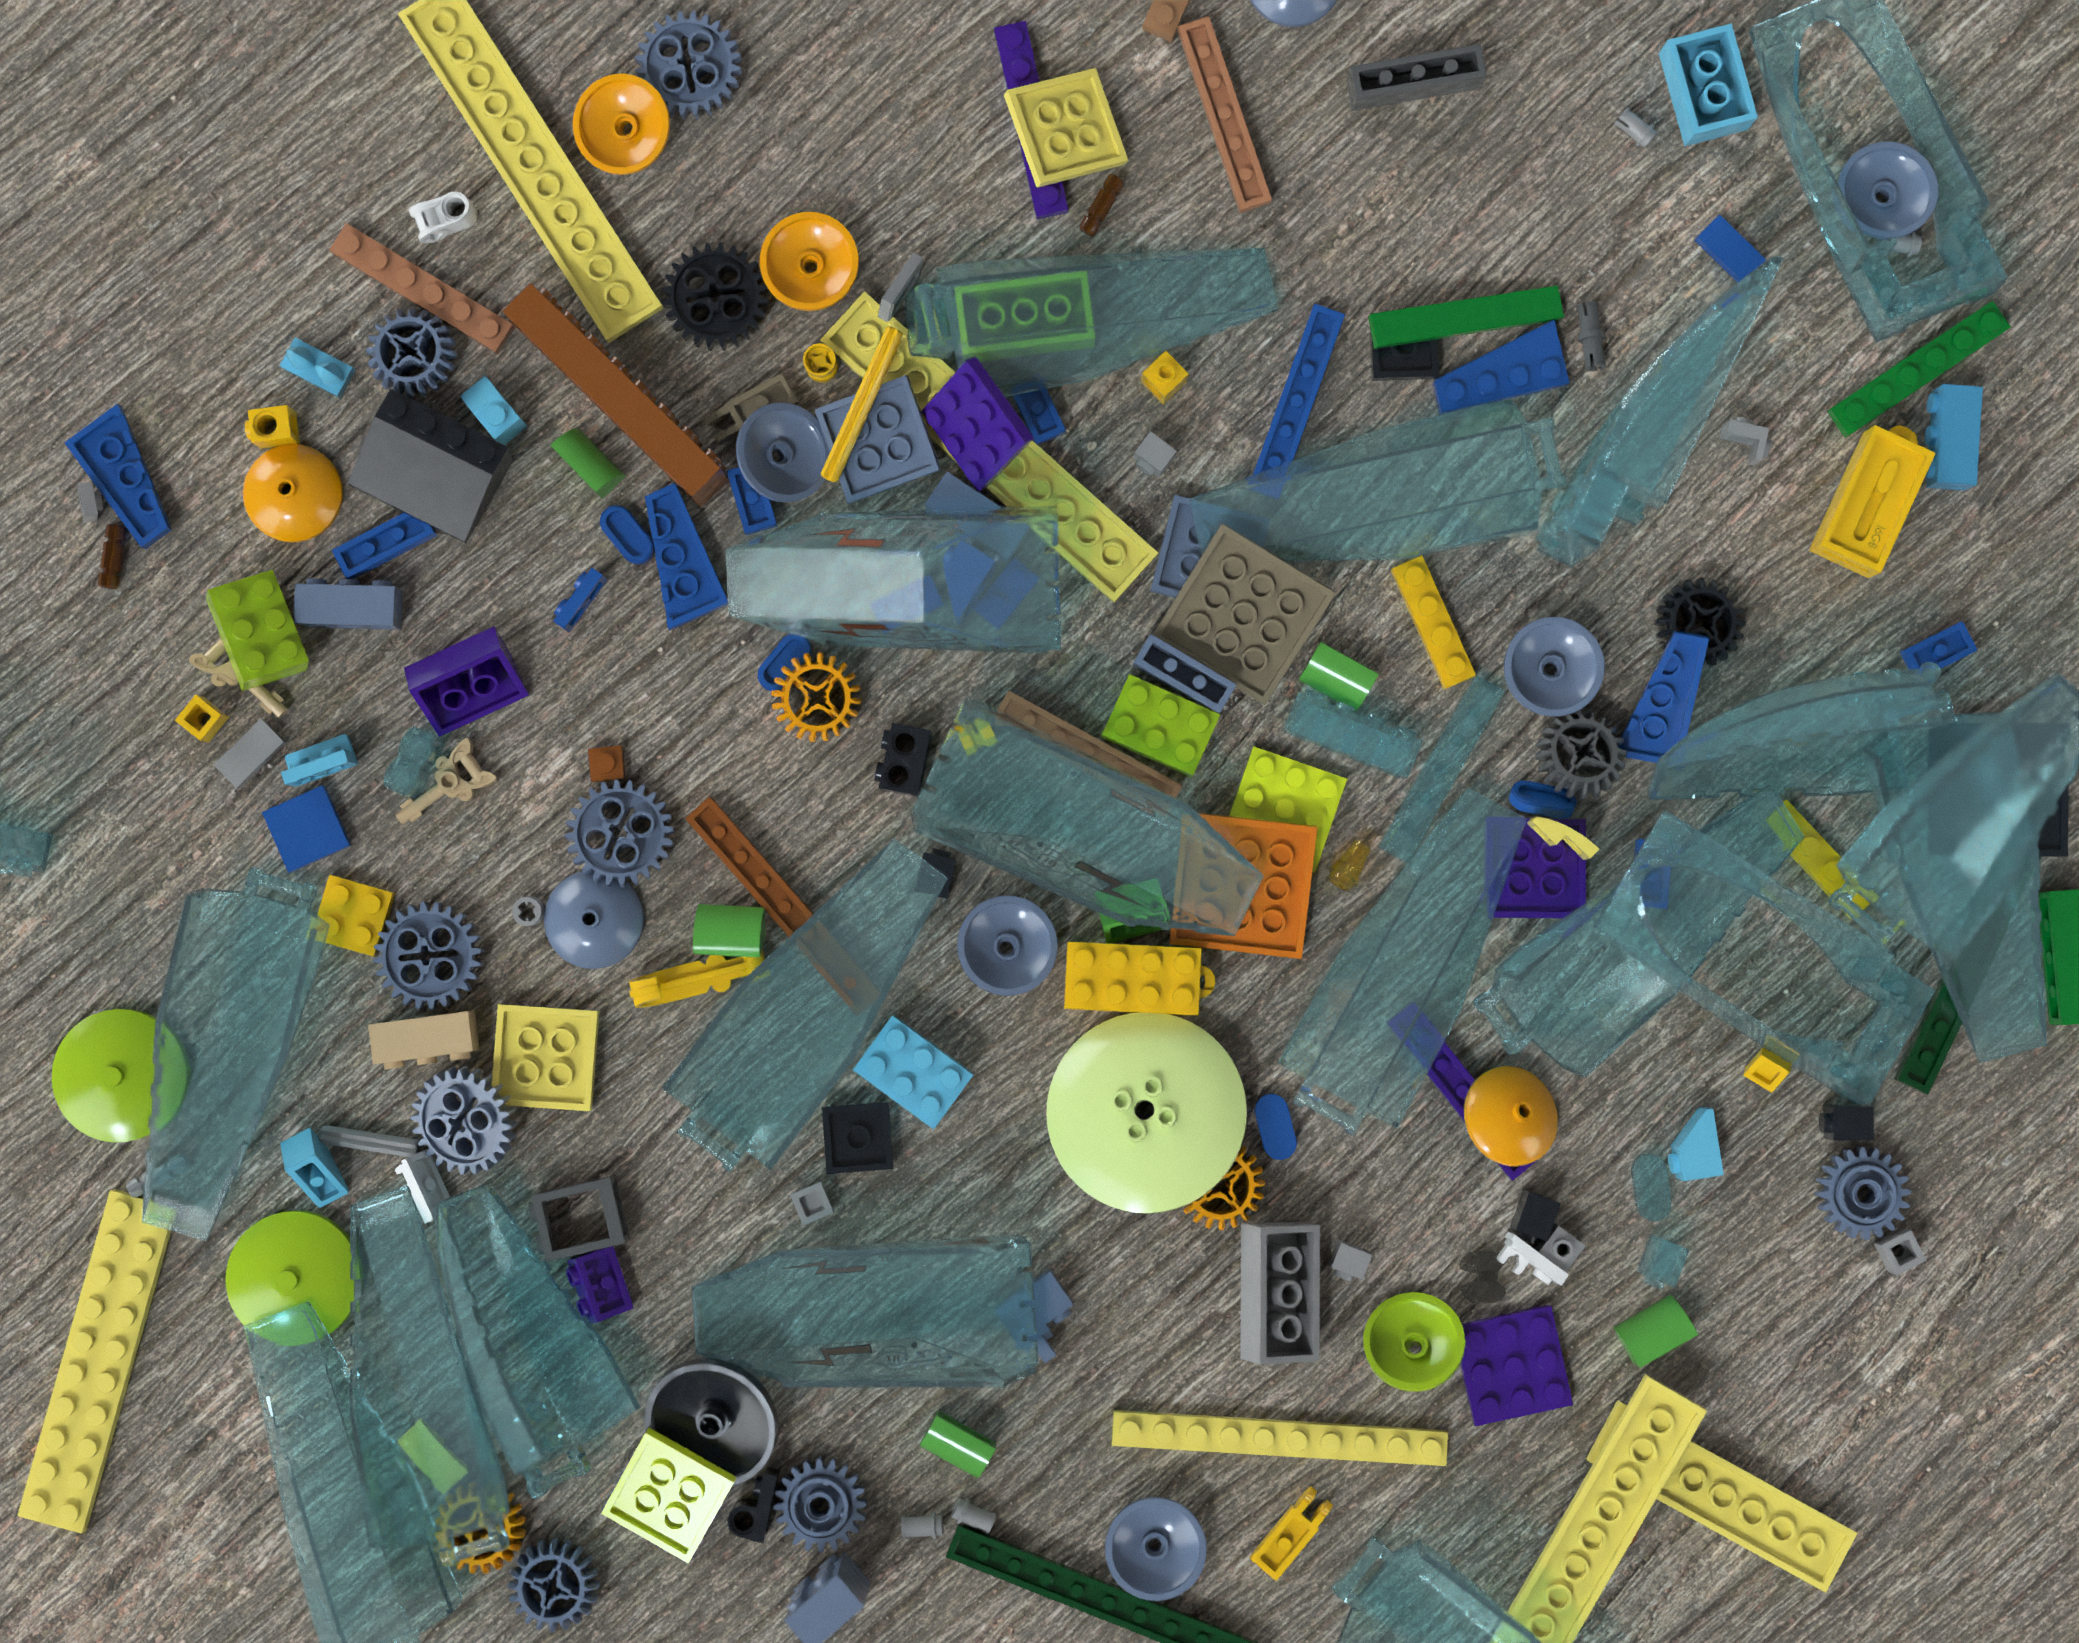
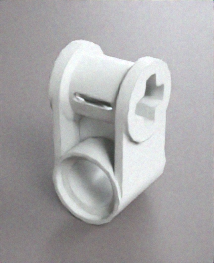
(436, 216)

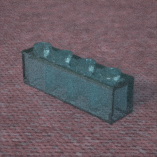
(1352, 735)

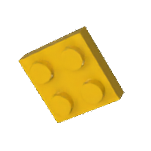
(355, 914)

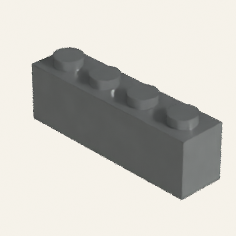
(1416, 77)

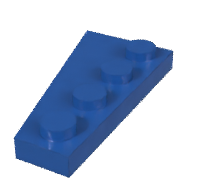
(1513, 370)
(118, 470)
(685, 570)
(1667, 700)

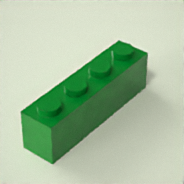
(2061, 954)

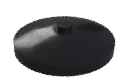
(716, 1414)

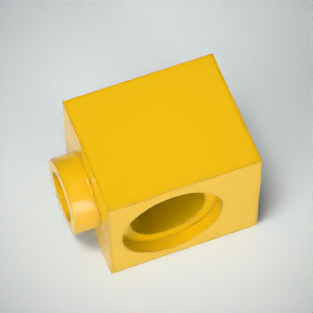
(1164, 377)
(285, 432)

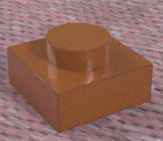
(606, 764)

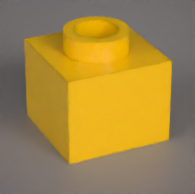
(192, 716)

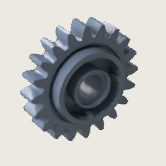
(1882, 1199)
(817, 1525)

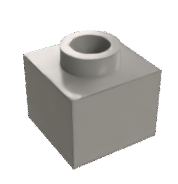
(1154, 455)
(1557, 1237)
(1908, 1256)
(1349, 1261)

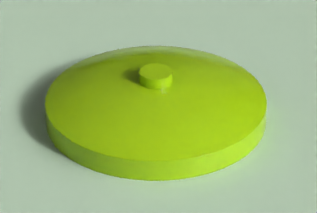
(107, 1075)
(289, 1262)

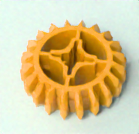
(834, 676)
(1236, 1206)
(496, 1558)

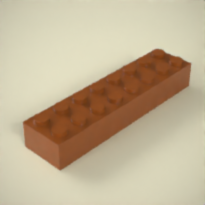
(613, 392)

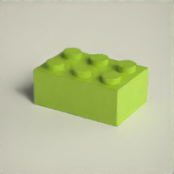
(257, 630)
(1160, 726)

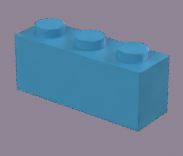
(1954, 436)

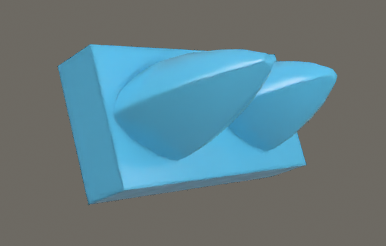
(317, 367)

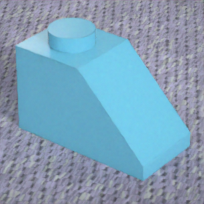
(493, 411)
(1697, 1148)
(313, 1168)

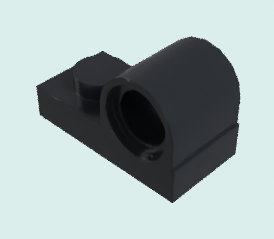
(760, 1509)

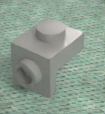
(1744, 432)

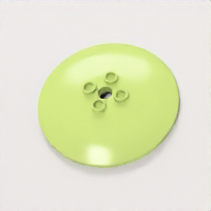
(1156, 1160)

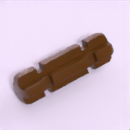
(1101, 205)
(112, 556)

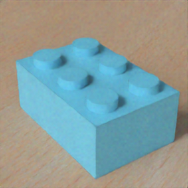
(1708, 84)
(913, 1071)

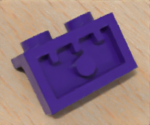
(599, 1285)

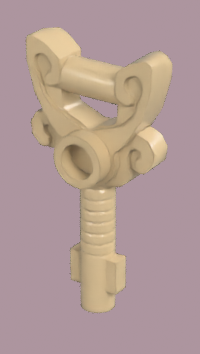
(225, 674)
(449, 782)

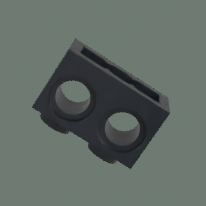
(912, 761)

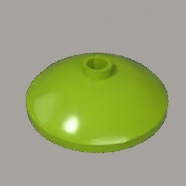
(1412, 1321)

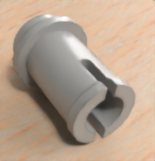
(1636, 128)
(1909, 244)
(973, 1515)
(922, 1526)

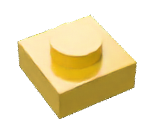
(1767, 1069)

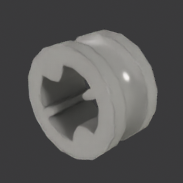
(517, 911)

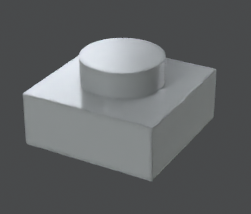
(89, 502)
(812, 1203)

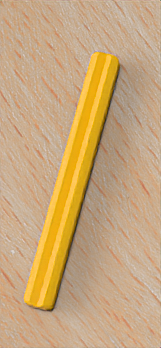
(862, 404)

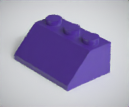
(465, 681)

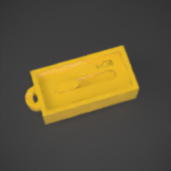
(1873, 500)
(1135, 978)

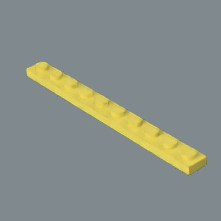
(1279, 1438)

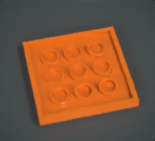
(1280, 906)

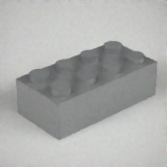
(1280, 1292)

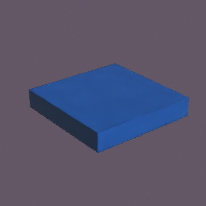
(306, 829)

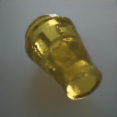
(1349, 866)

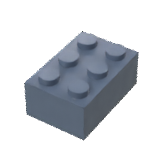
(827, 1600)

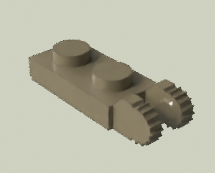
(772, 391)

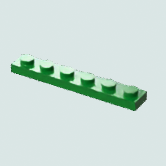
(1918, 369)

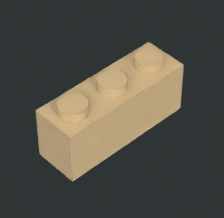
(424, 1039)

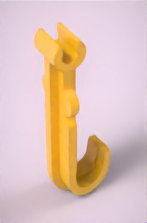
(690, 979)

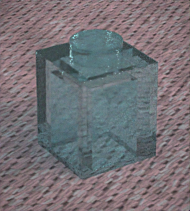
(1662, 1262)

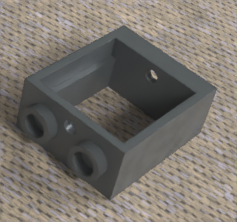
(612, 1210)

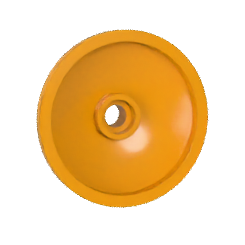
(603, 115)
(806, 240)
(310, 504)
(1495, 1119)

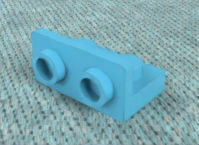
(319, 761)

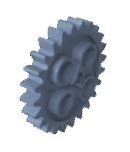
(716, 60)
(591, 821)
(431, 984)
(488, 1137)

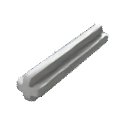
(368, 1141)

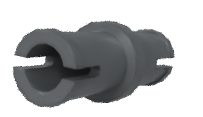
(1591, 336)

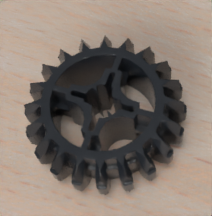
(1692, 612)

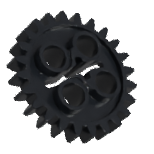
(712, 267)

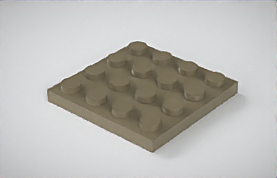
(1244, 613)

